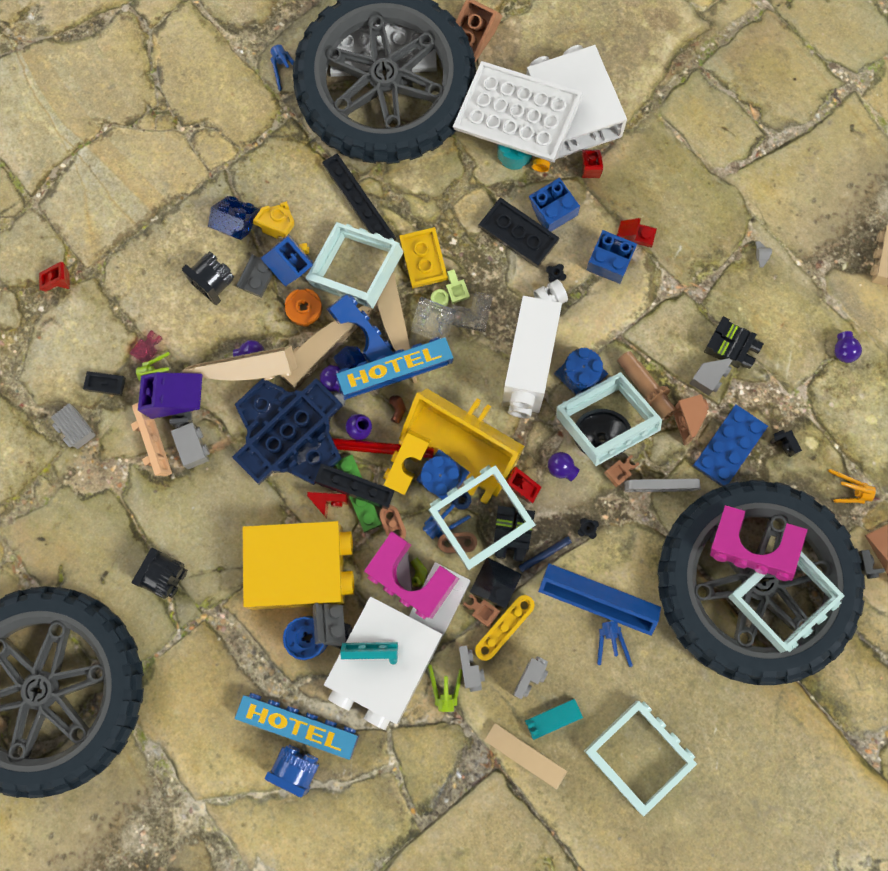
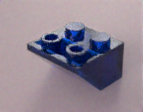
(232, 217)

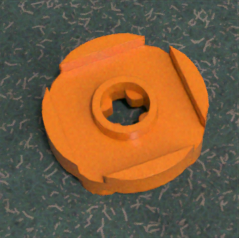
(303, 297)

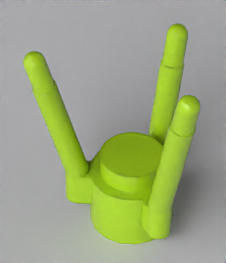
(147, 369)
(445, 702)

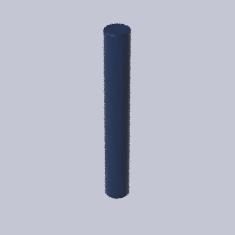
(544, 554)

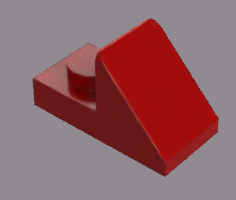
(592, 164)
(636, 232)
(54, 276)
(523, 485)
(322, 500)

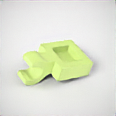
(456, 289)

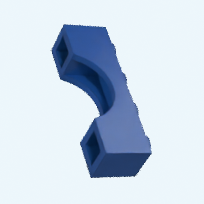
(345, 311)

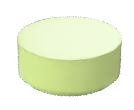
(440, 296)

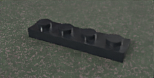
(354, 486)

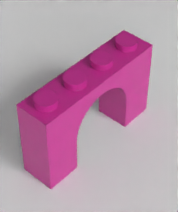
(780, 563)
(384, 570)

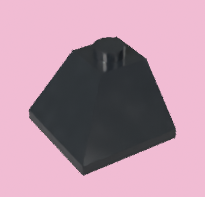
(495, 583)

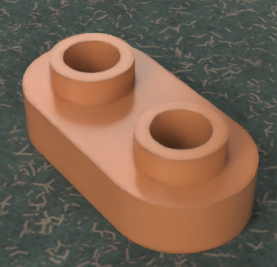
(393, 524)
(460, 537)

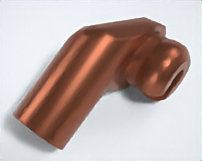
(399, 406)

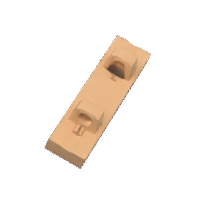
(156, 453)

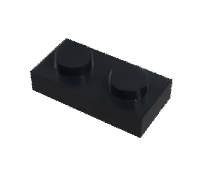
(104, 383)

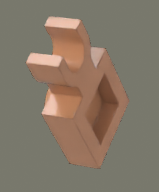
(620, 472)
(483, 611)

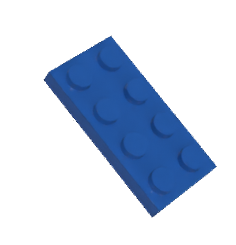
(730, 446)

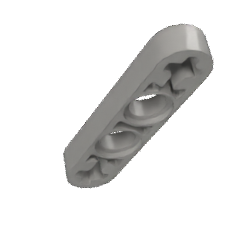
(662, 485)

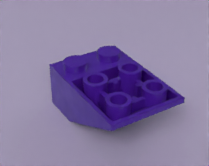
(169, 393)

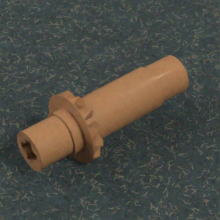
(647, 386)

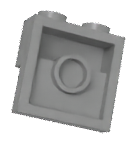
(534, 673)
(472, 674)

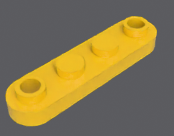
(504, 627)

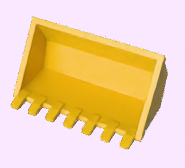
(463, 438)

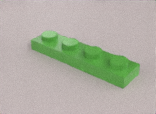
(365, 511)

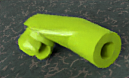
(420, 573)

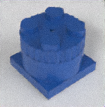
(581, 370)
(442, 474)
(293, 771)

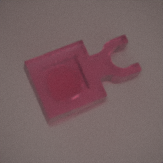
(145, 350)

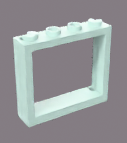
(329, 250)
(621, 442)
(469, 484)
(804, 630)
(671, 738)

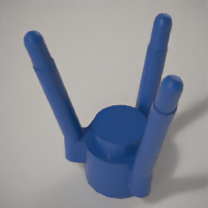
(279, 56)
(433, 529)
(612, 631)

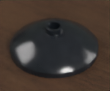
(602, 425)

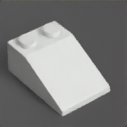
(447, 610)

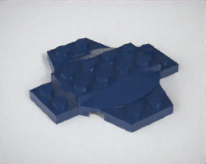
(287, 431)

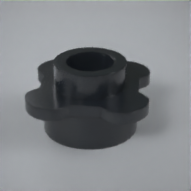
(559, 269)
(593, 524)

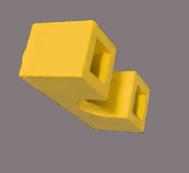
(398, 476)

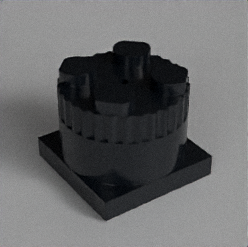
(209, 276)
(160, 574)

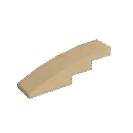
(526, 756)

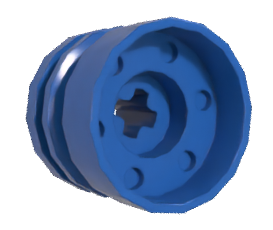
(294, 639)

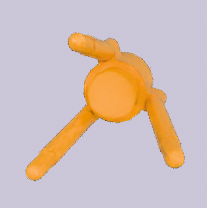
(862, 490)

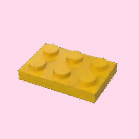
(423, 257)

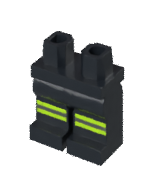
(733, 343)
(504, 525)

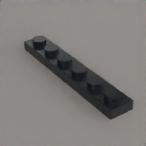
(356, 197)

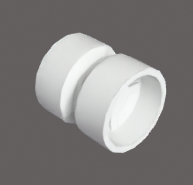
(553, 292)

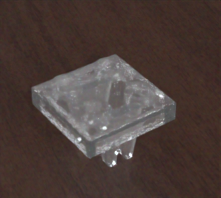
(432, 319)

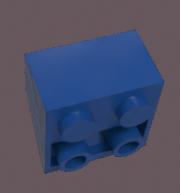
(554, 205)
(611, 256)
(287, 260)

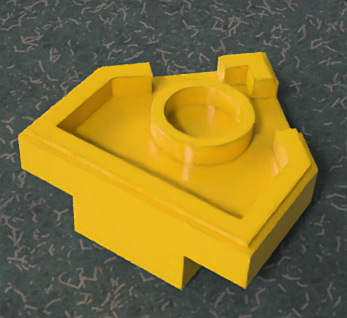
(275, 220)

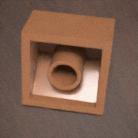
(690, 416)

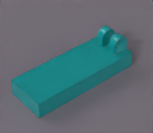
(373, 650)
(553, 719)

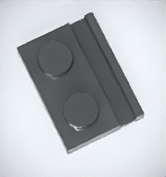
(255, 277)
(329, 624)

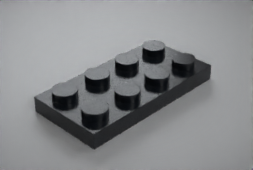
(518, 232)

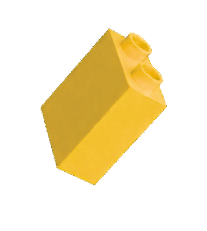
(296, 565)

